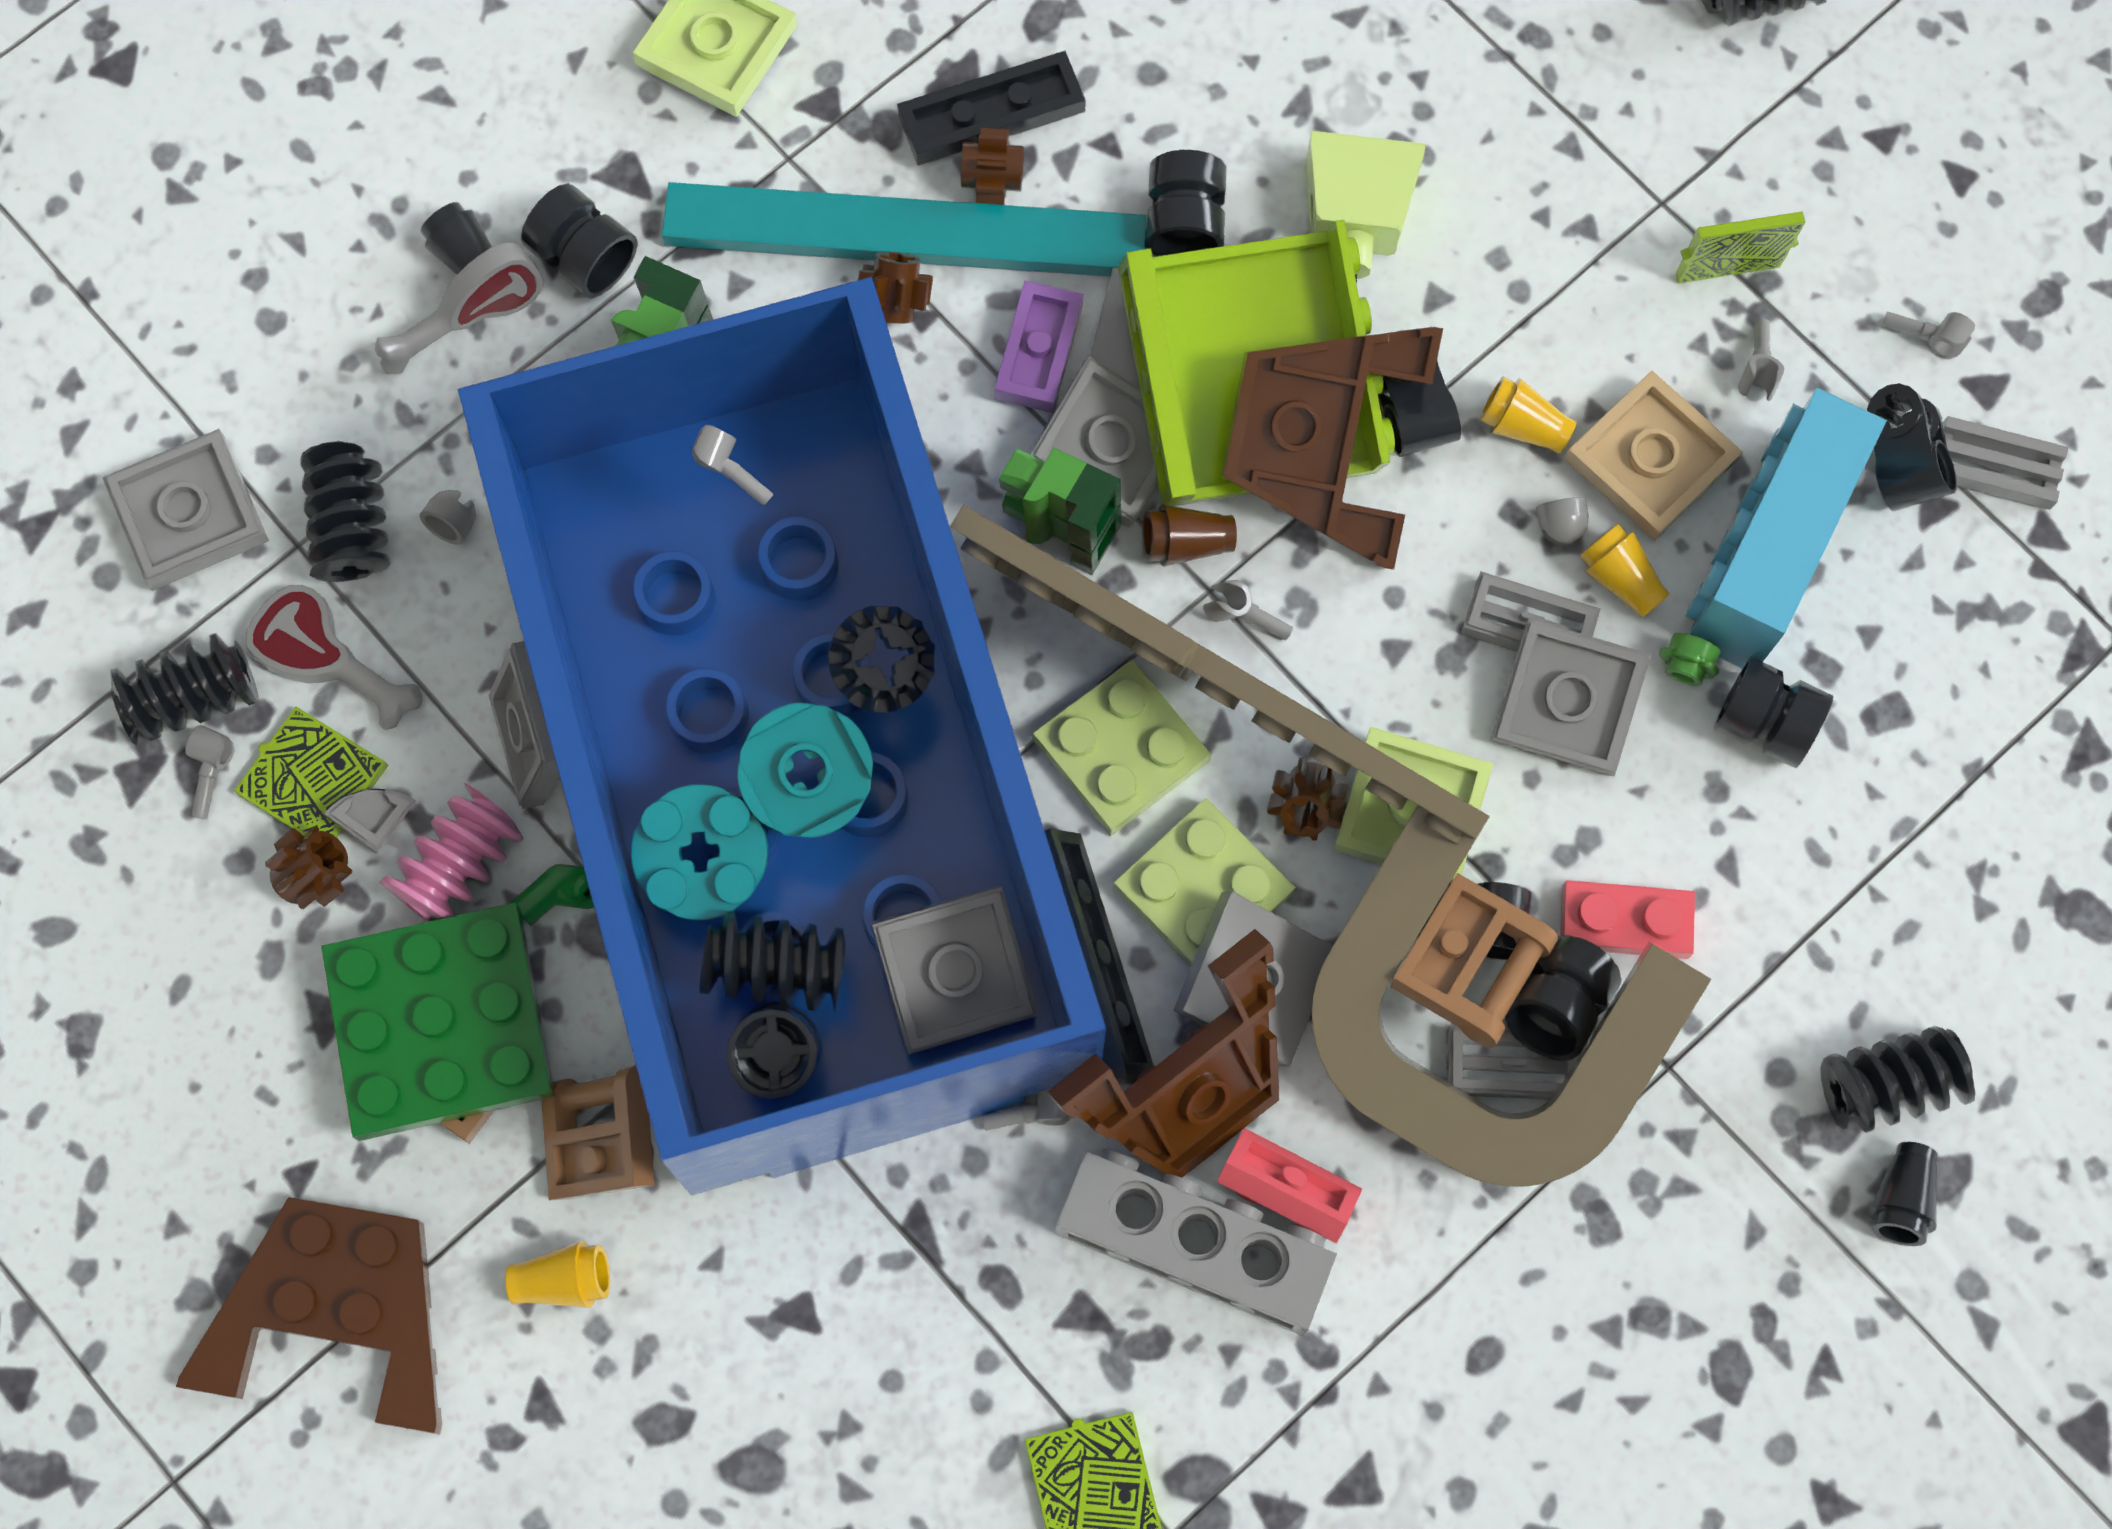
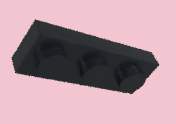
(1007, 99)

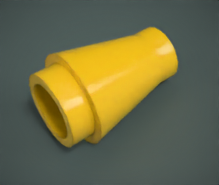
(1526, 416)
(1625, 570)
(561, 1277)

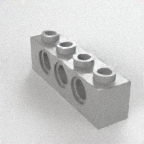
(1283, 1300)

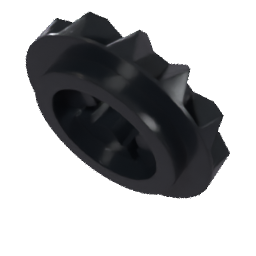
(867, 686)

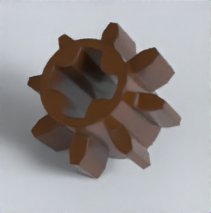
(992, 166)
(899, 285)
(1307, 799)
(308, 867)

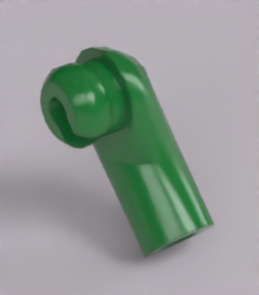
(556, 886)

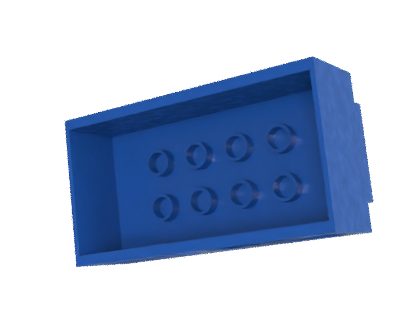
(684, 614)

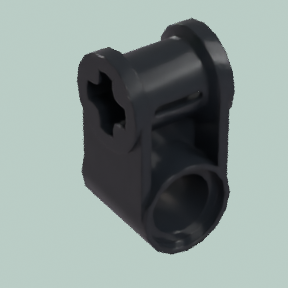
(1420, 413)
(1914, 457)

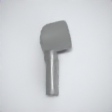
(1945, 340)
(1762, 367)
(712, 452)
(1240, 605)
(215, 753)
(1045, 1113)

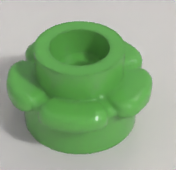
(1690, 659)

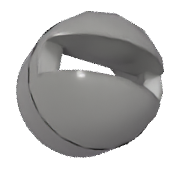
(448, 517)
(1563, 519)

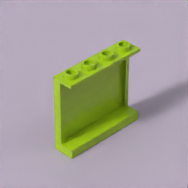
(1206, 308)

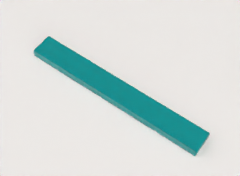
(927, 229)

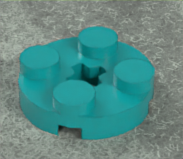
(817, 733)
(669, 827)

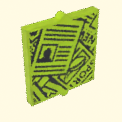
(1740, 247)
(307, 772)
(1093, 1476)

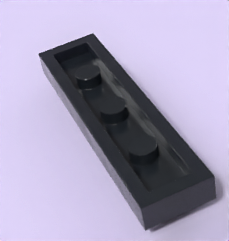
(1125, 1041)

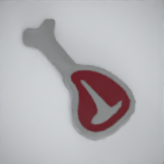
(488, 287)
(298, 641)

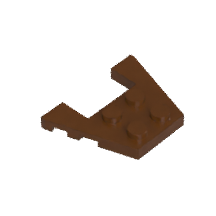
(1299, 427)
(1201, 1090)
(335, 1280)

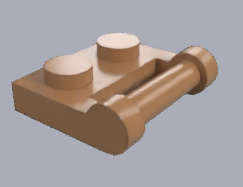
(1454, 949)
(601, 1155)

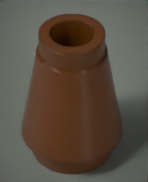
(1186, 534)

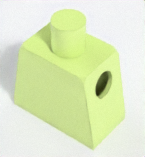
(1364, 184)

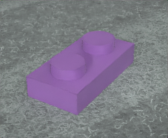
(1038, 346)

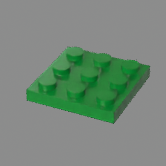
(437, 1021)

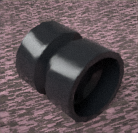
(1186, 202)
(572, 234)
(1773, 712)
(1564, 998)
(773, 1050)

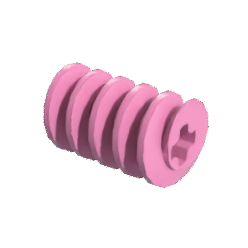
(453, 857)

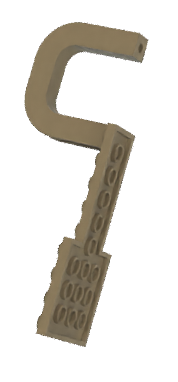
(1350, 988)

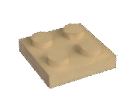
(1653, 455)

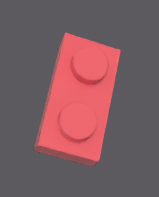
(1629, 917)
(1289, 1185)

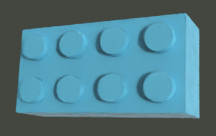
(1783, 526)

